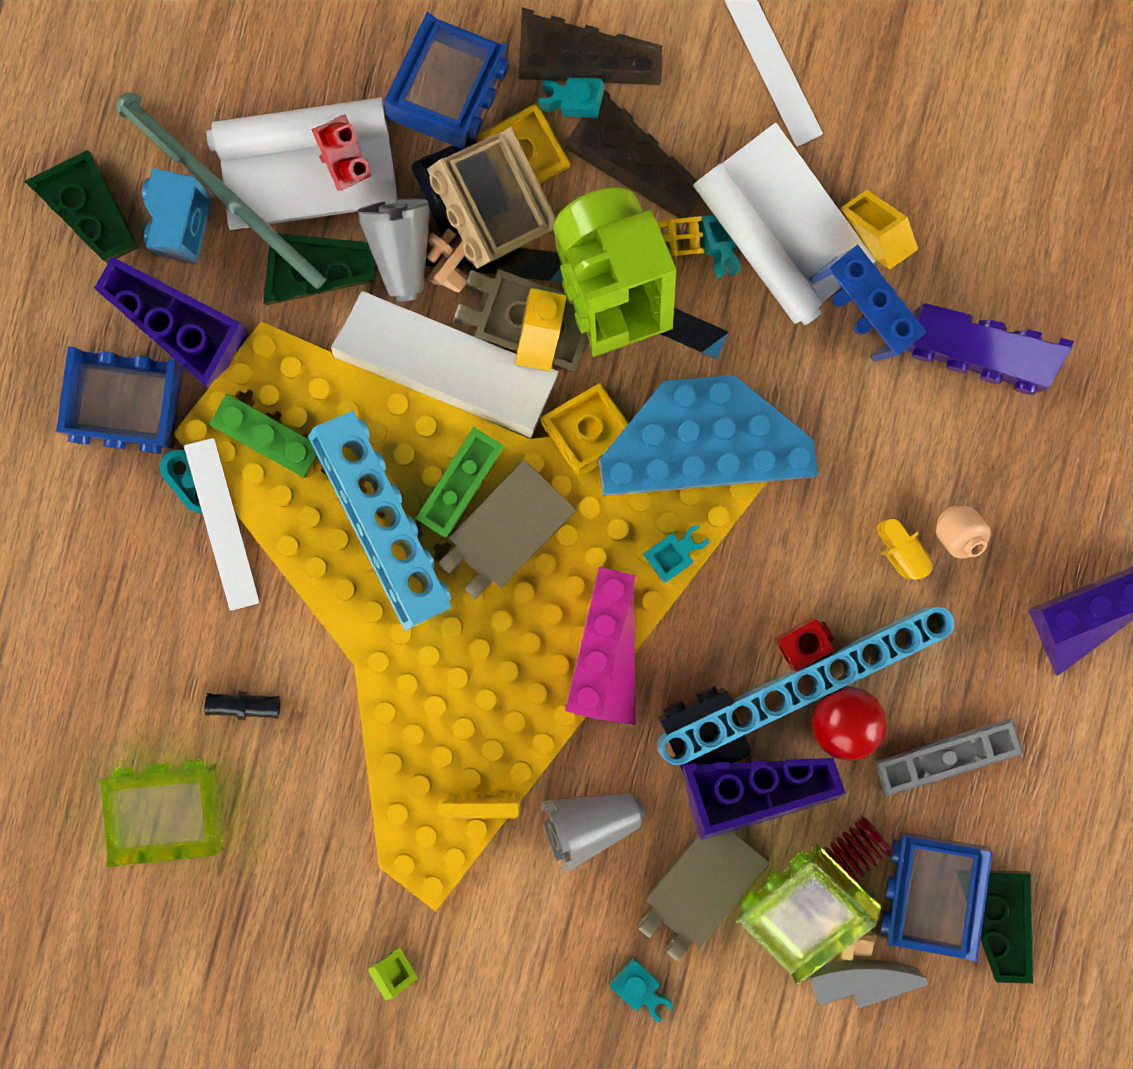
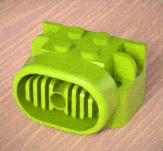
(615, 269)

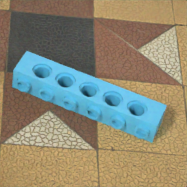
(344, 475)

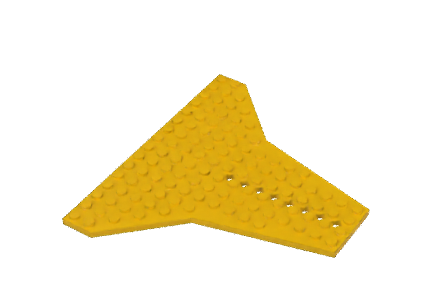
(486, 684)

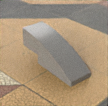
(864, 980)

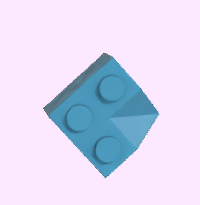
(179, 215)

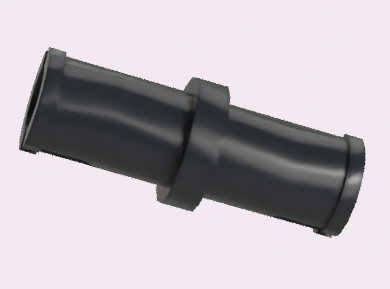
(242, 705)

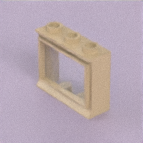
(492, 197)

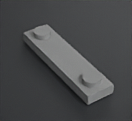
(948, 757)

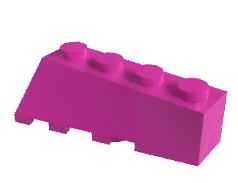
(606, 657)

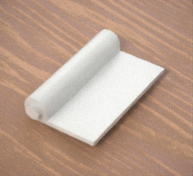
(277, 165)
(780, 220)

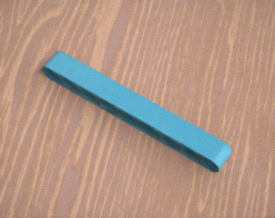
(823, 683)

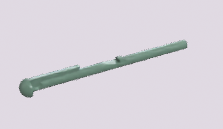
(129, 106)

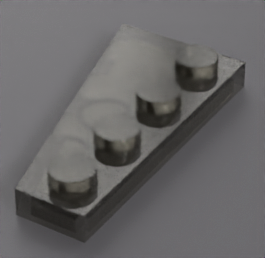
(562, 50)
(633, 158)

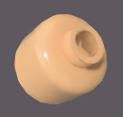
(963, 531)

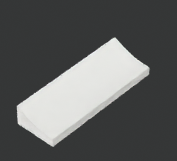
(443, 364)

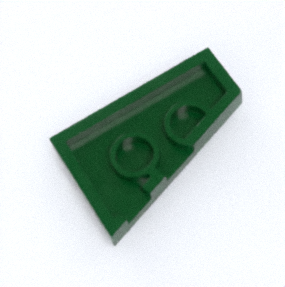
(85, 202)
(339, 261)
(1008, 926)

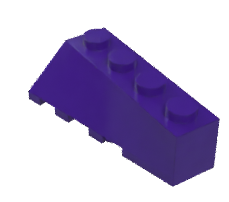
(181, 325)
(988, 349)
(1084, 618)
(745, 794)

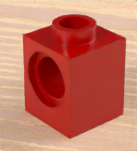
(790, 649)

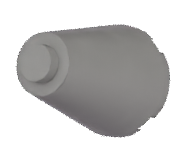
(398, 243)
(589, 825)

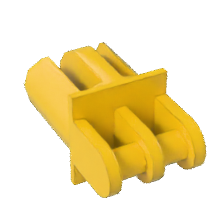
(674, 237)
(904, 550)

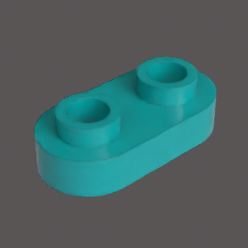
(181, 484)

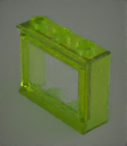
(161, 813)
(808, 913)

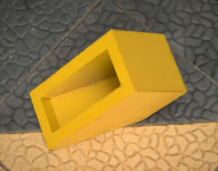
(880, 228)
(540, 329)

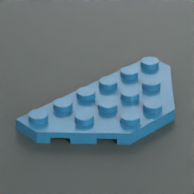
(705, 437)

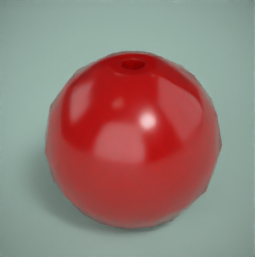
(849, 723)

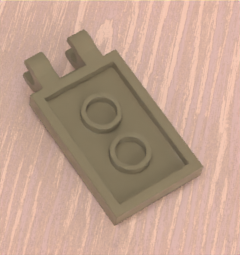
(503, 311)
(507, 528)
(701, 889)

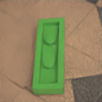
(264, 435)
(460, 482)

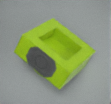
(392, 973)

